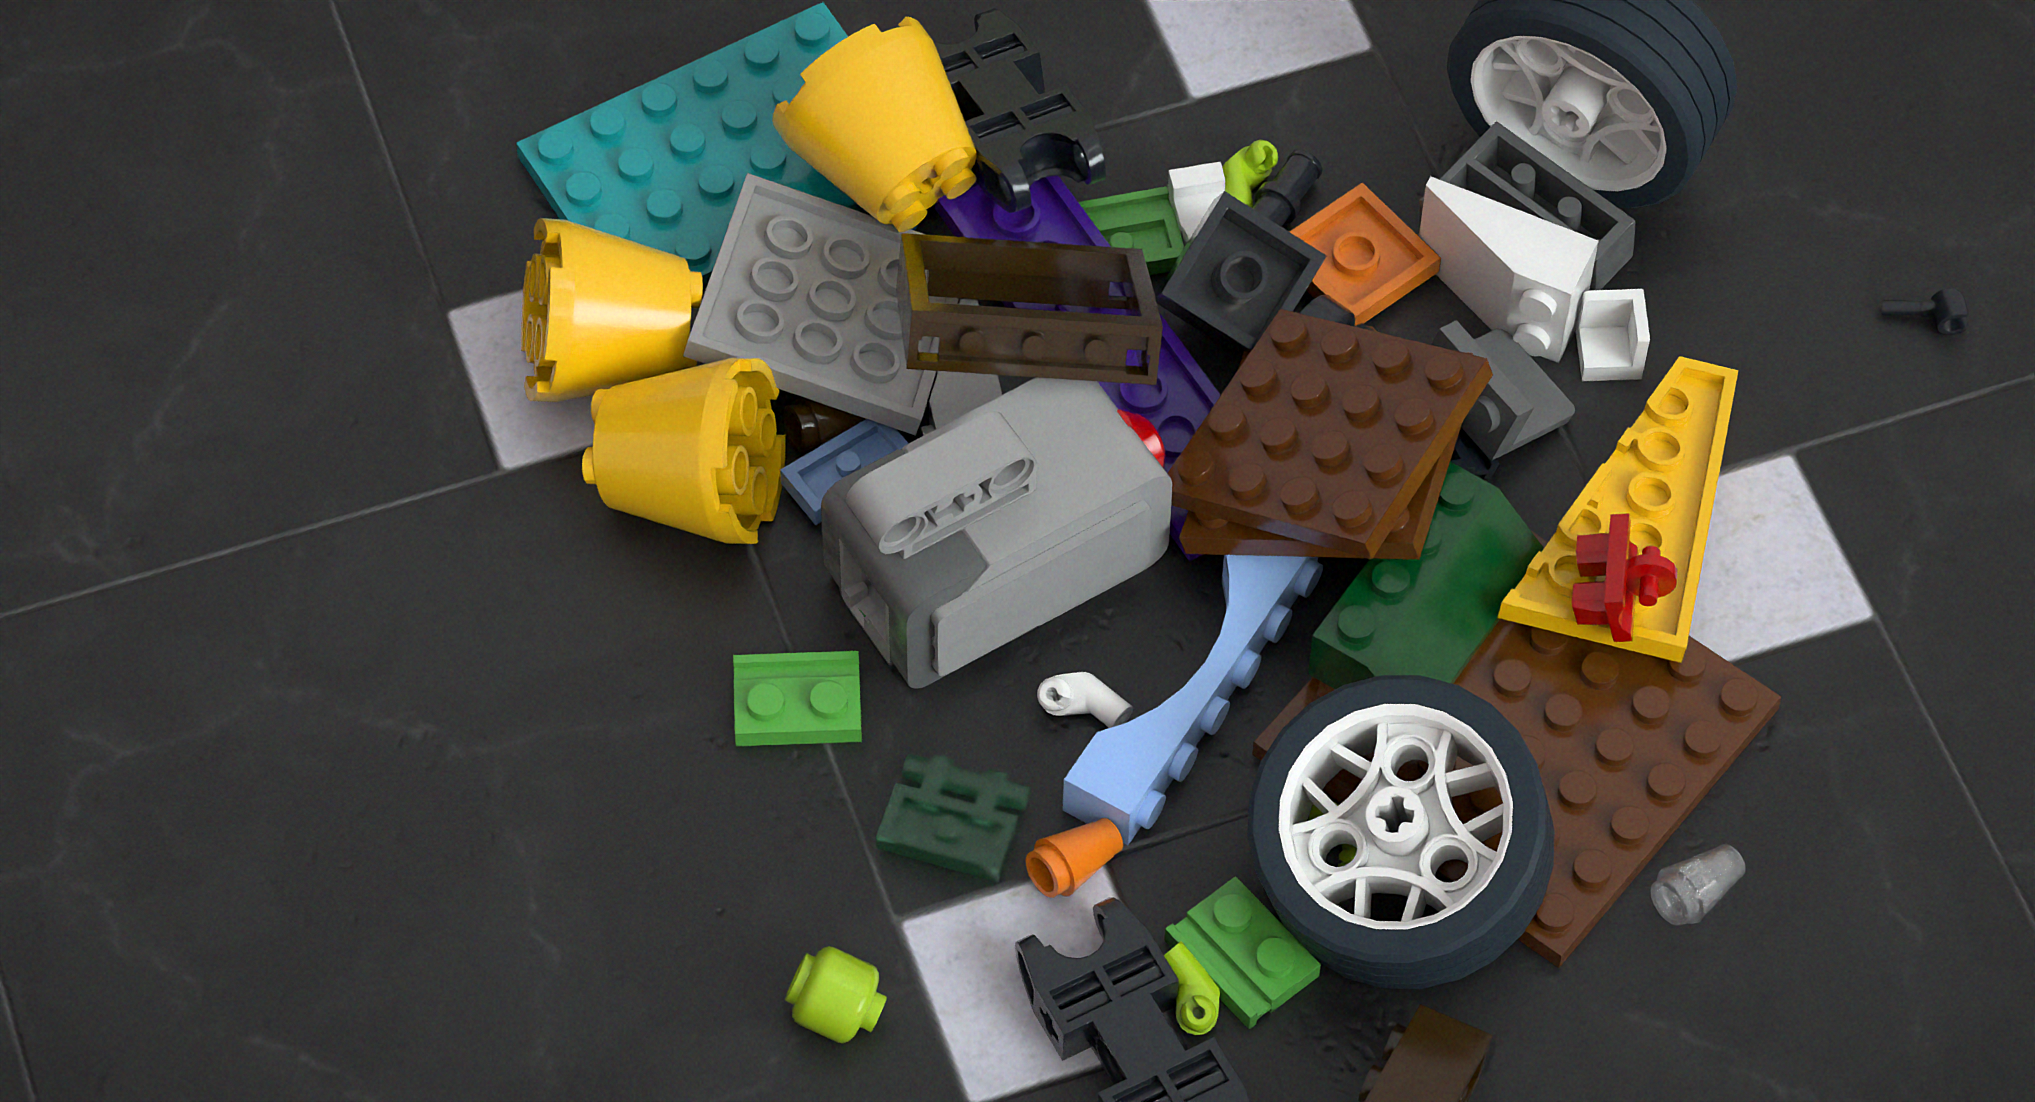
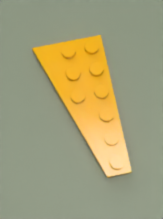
(1668, 484)

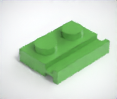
(1139, 222)
(797, 698)
(1245, 951)

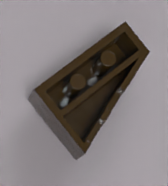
(1428, 1061)

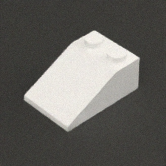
(1509, 266)

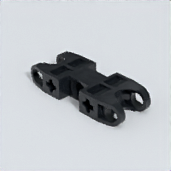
(1012, 119)
(1116, 1008)

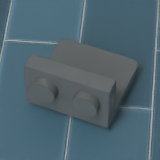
(1517, 400)

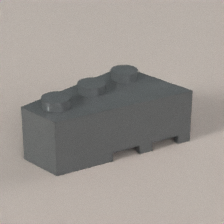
(1525, 179)

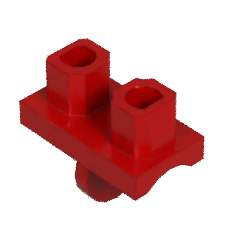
(1626, 577)

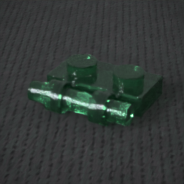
(950, 830)

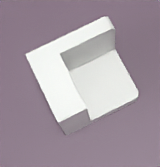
(1612, 335)

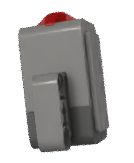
(996, 524)

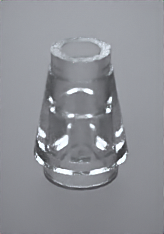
(1696, 884)

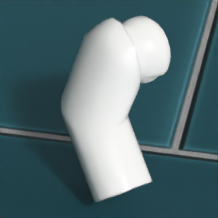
(1082, 695)

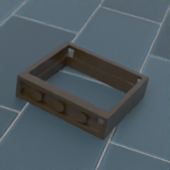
(1027, 339)

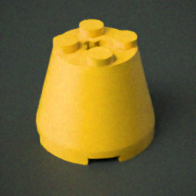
(882, 124)
(602, 311)
(691, 449)

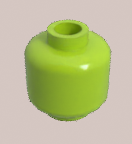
(835, 994)

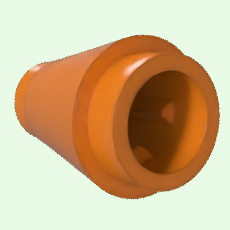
(1072, 856)

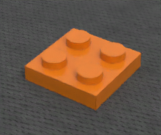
(1368, 252)

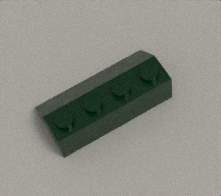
(1433, 609)

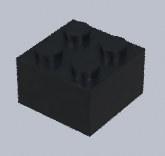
(1237, 274)

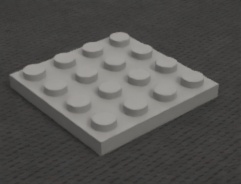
(816, 302)

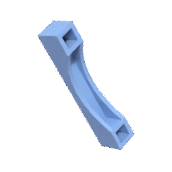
(1133, 763)

